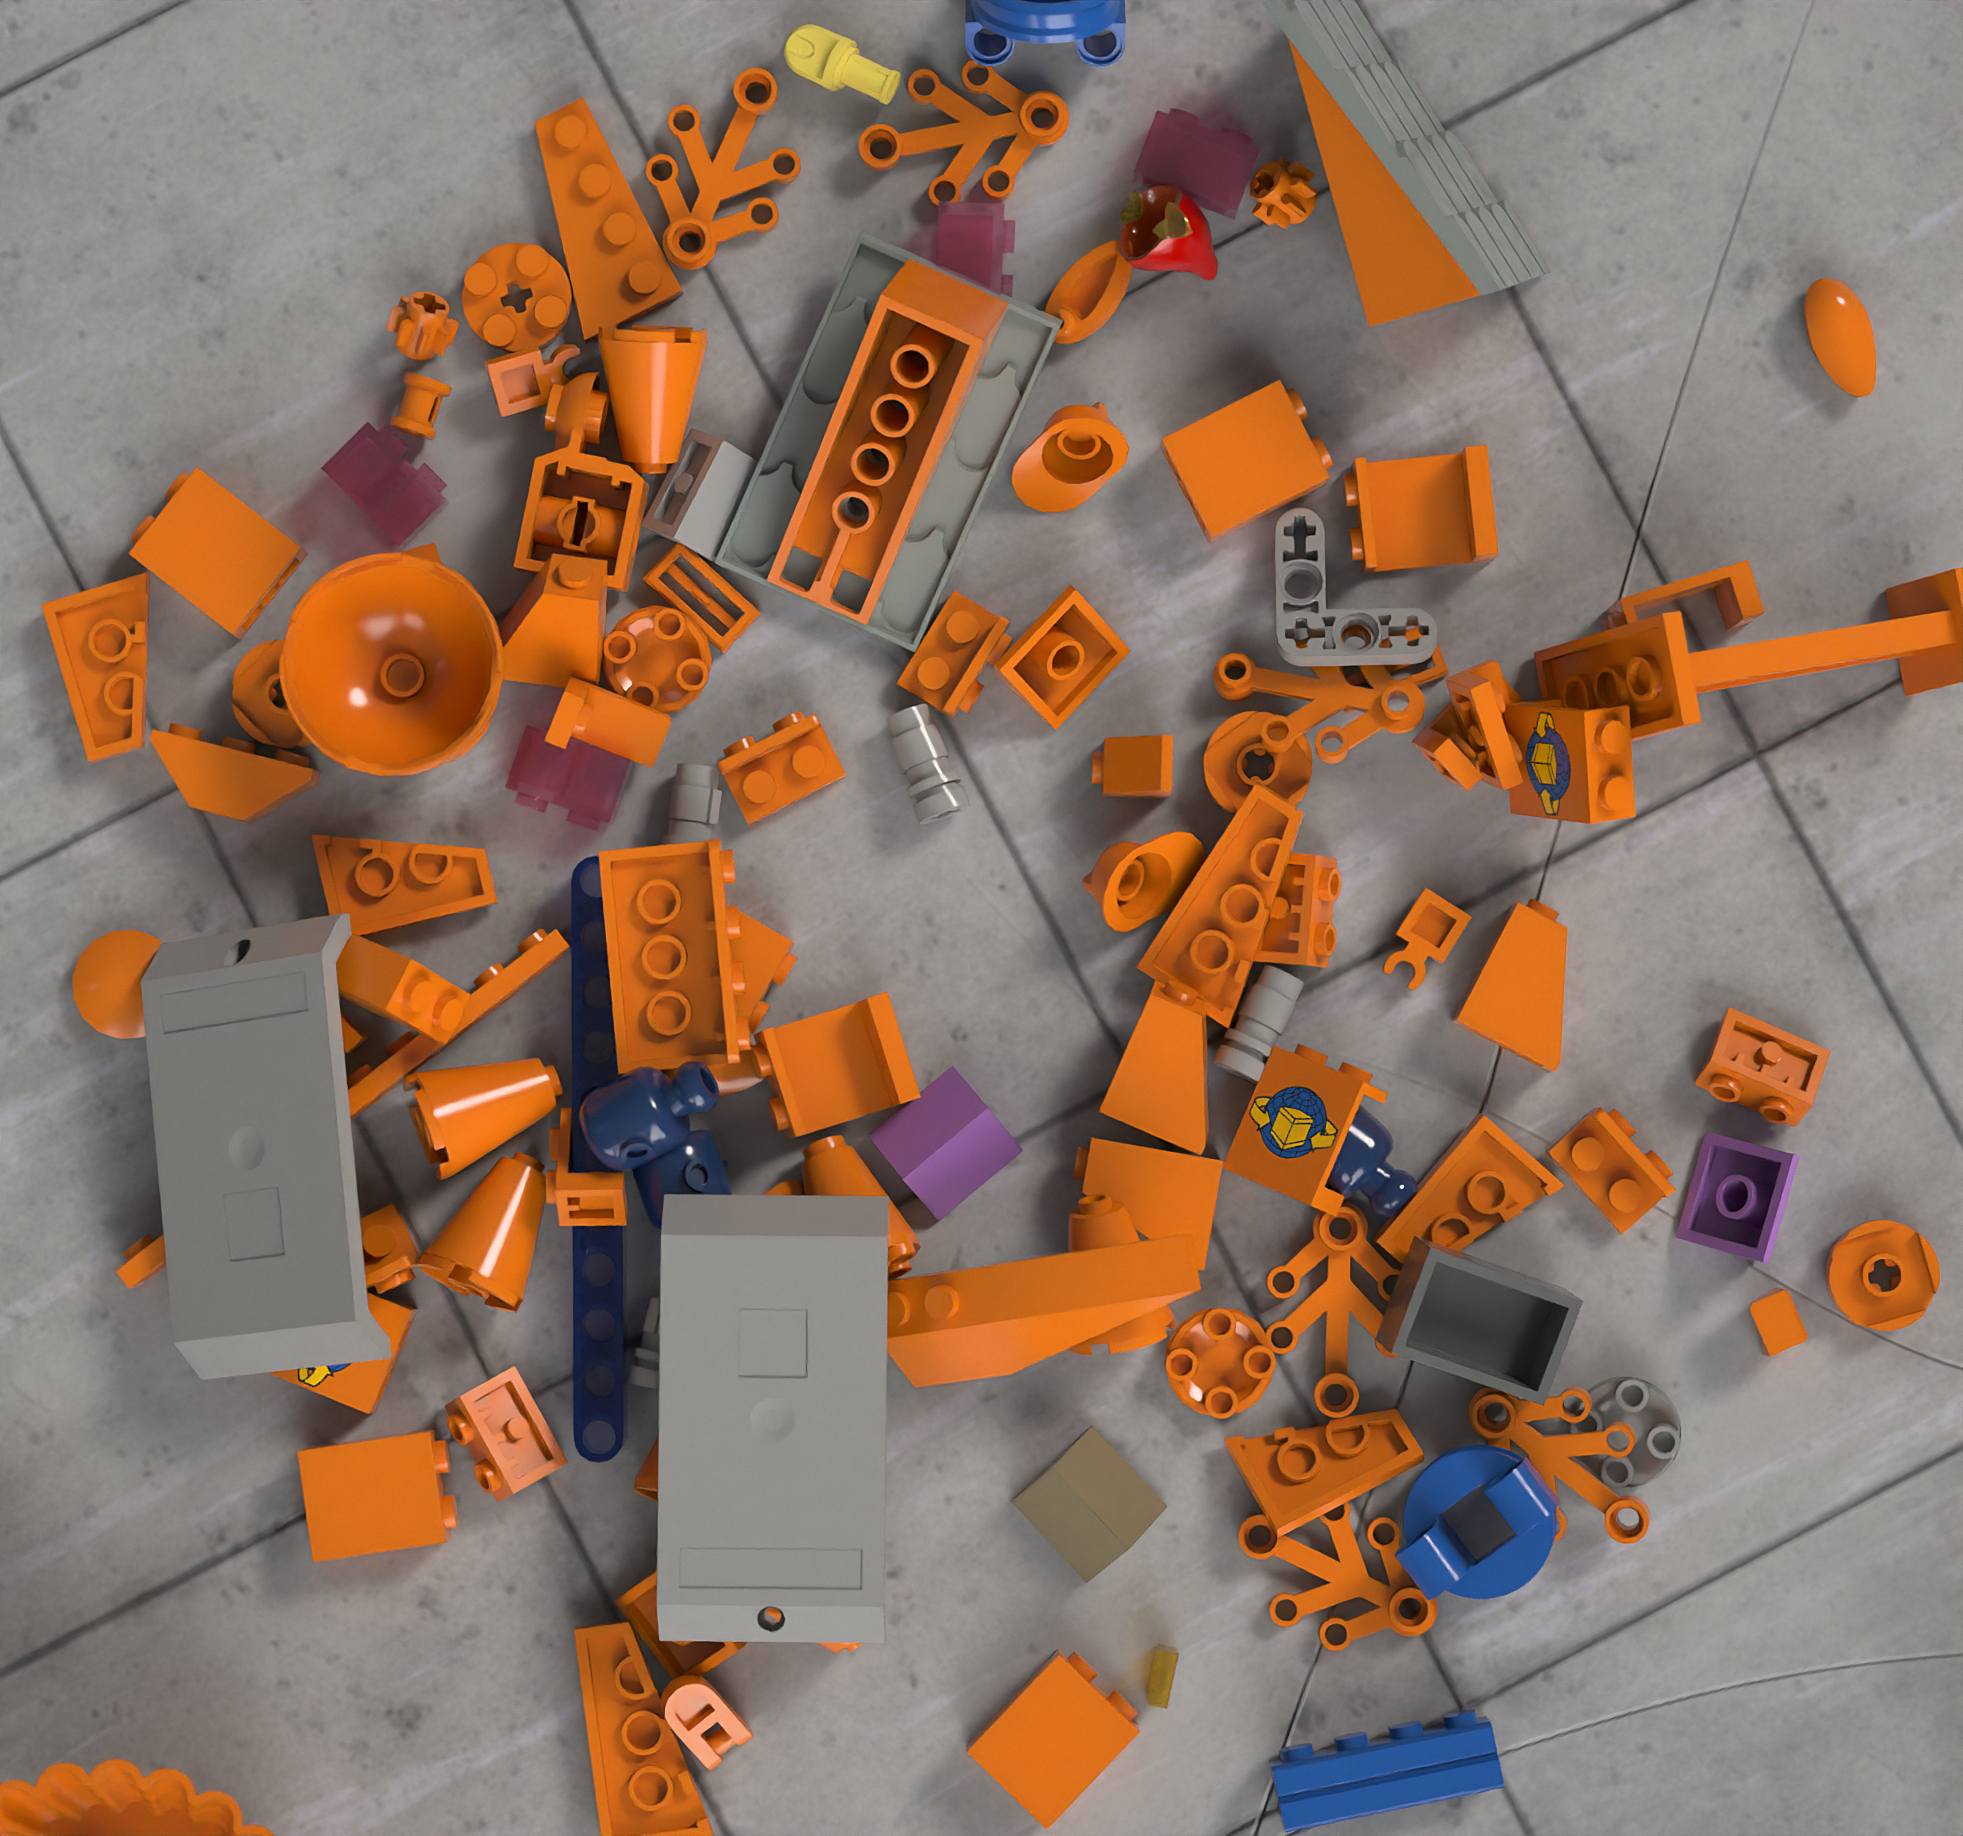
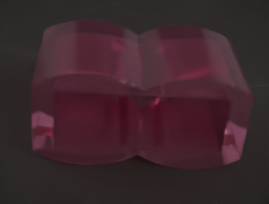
(386, 484)
(572, 778)

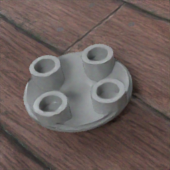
(1650, 1416)

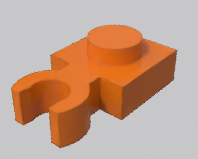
(525, 379)
(1429, 931)

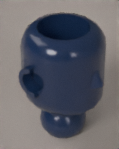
(645, 1113)
(1364, 1167)
(688, 1169)

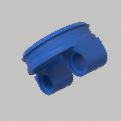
(1045, 23)
(1436, 1554)

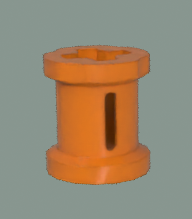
(419, 406)

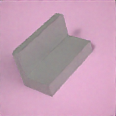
(701, 494)

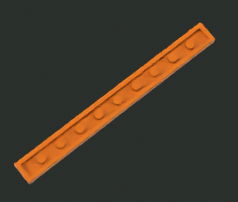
(406, 1056)

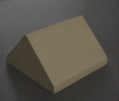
(1089, 1504)

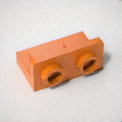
(954, 656)
(1480, 703)
(780, 767)
(1302, 913)
(1763, 1068)
(1612, 1168)
(504, 1435)

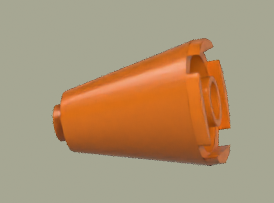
(651, 388)
(478, 1108)
(1107, 1223)
(492, 1235)

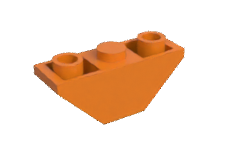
(230, 776)

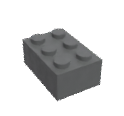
(1478, 1320)

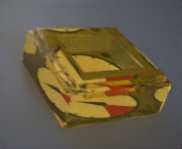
(1161, 1675)

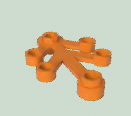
(973, 131)
(717, 179)
(1328, 696)
(1336, 1297)
(1552, 1453)
(1346, 1580)

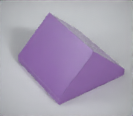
(945, 1143)
(1737, 1197)

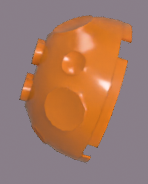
(392, 665)

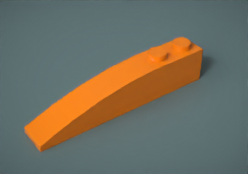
(1029, 1309)

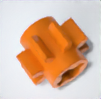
(1283, 193)
(422, 325)

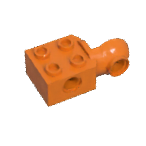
(579, 499)

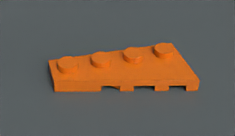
(604, 235)
(1225, 909)
(634, 1752)

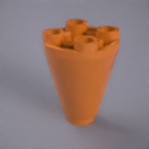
(838, 1170)

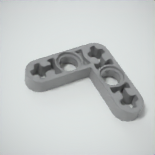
(1313, 615)

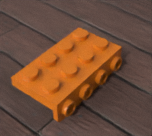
(673, 955)

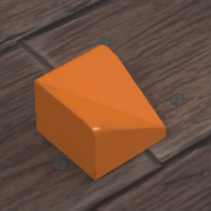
(1777, 1321)

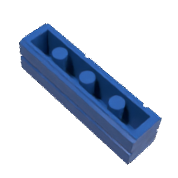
(1386, 1772)

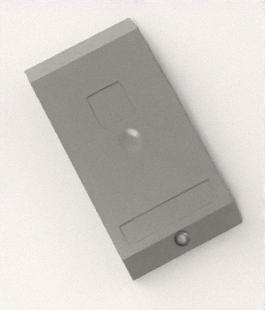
(257, 1151)
(772, 1418)

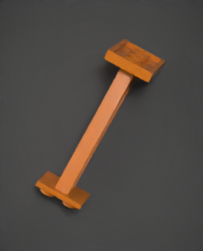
(1655, 674)

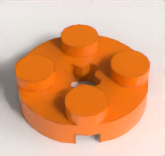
(528, 268)
(255, 697)
(1225, 762)
(1909, 1291)

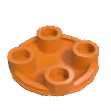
(657, 658)
(110, 982)
(1219, 1362)

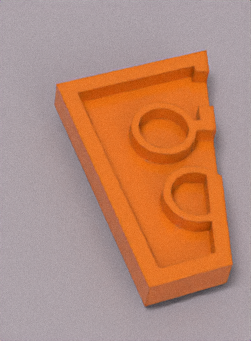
(104, 662)
(400, 882)
(1468, 1192)
(1324, 1466)

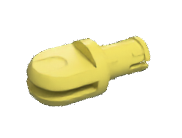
(836, 63)

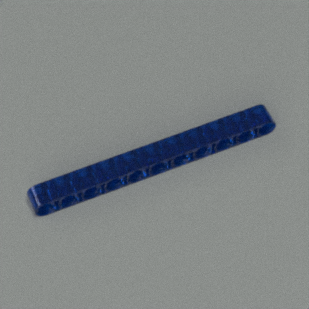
(586, 1239)

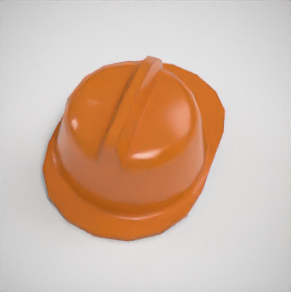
(1069, 459)
(1145, 879)

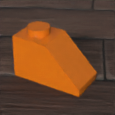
(1134, 766)

